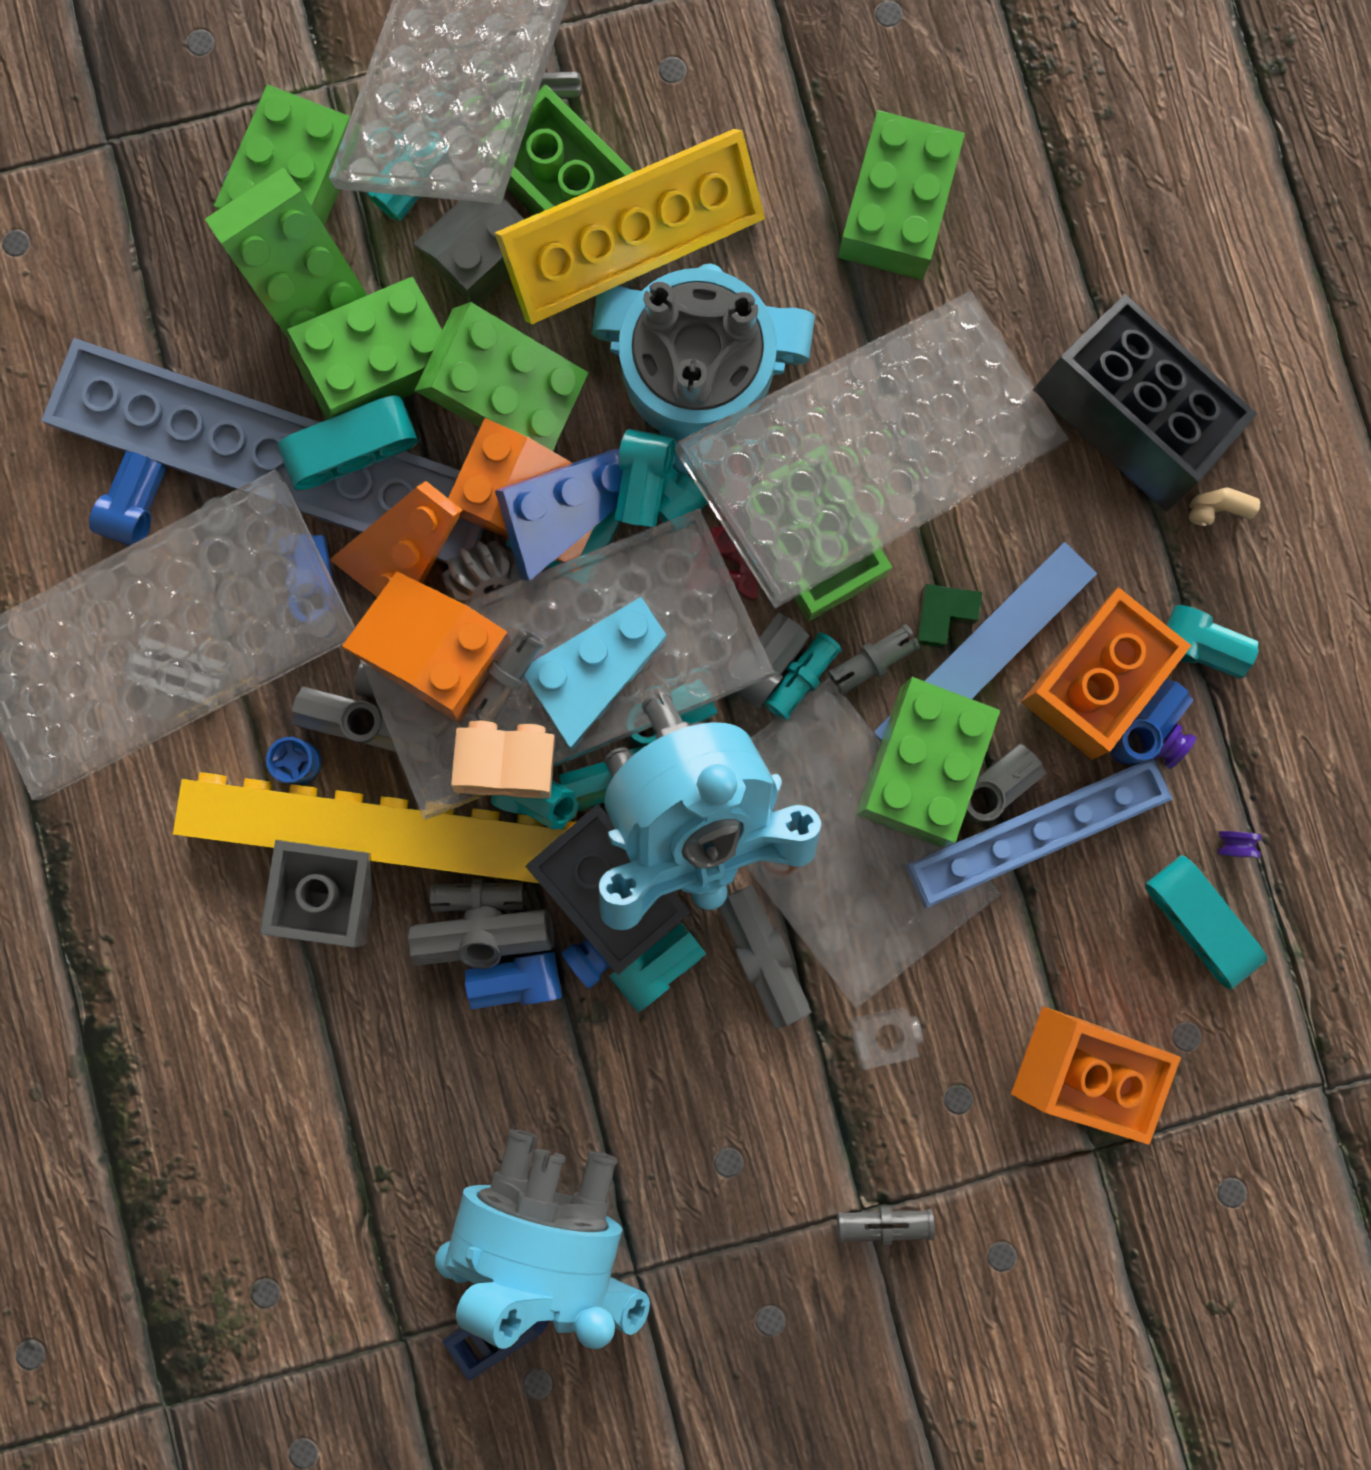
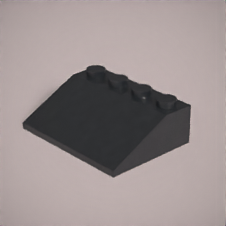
(1145, 402)

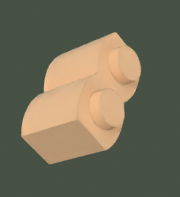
(503, 761)

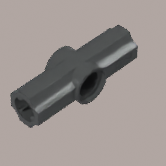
(337, 717)
(482, 937)
(764, 957)

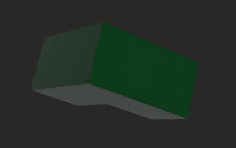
(939, 607)

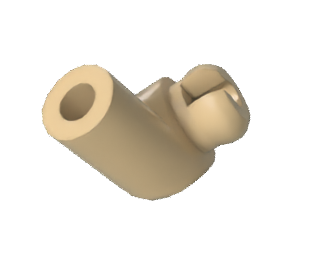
(1220, 500)

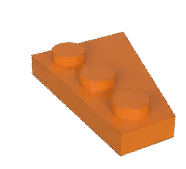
(401, 540)

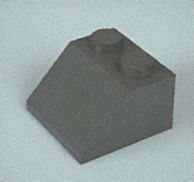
(466, 248)
(318, 894)

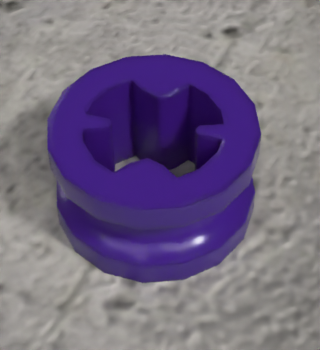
(1175, 746)
(1239, 844)

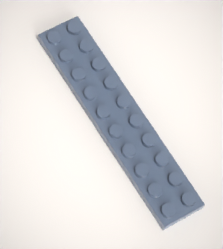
(225, 438)

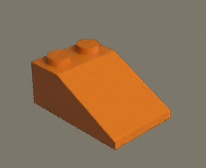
(496, 461)
(428, 644)
(1106, 675)
(1095, 1076)

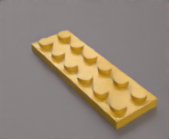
(631, 226)

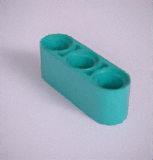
(347, 443)
(1206, 922)

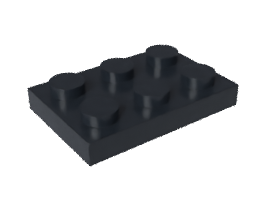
(572, 874)

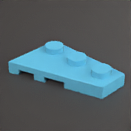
(592, 668)

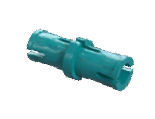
(803, 676)

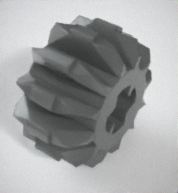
(480, 571)

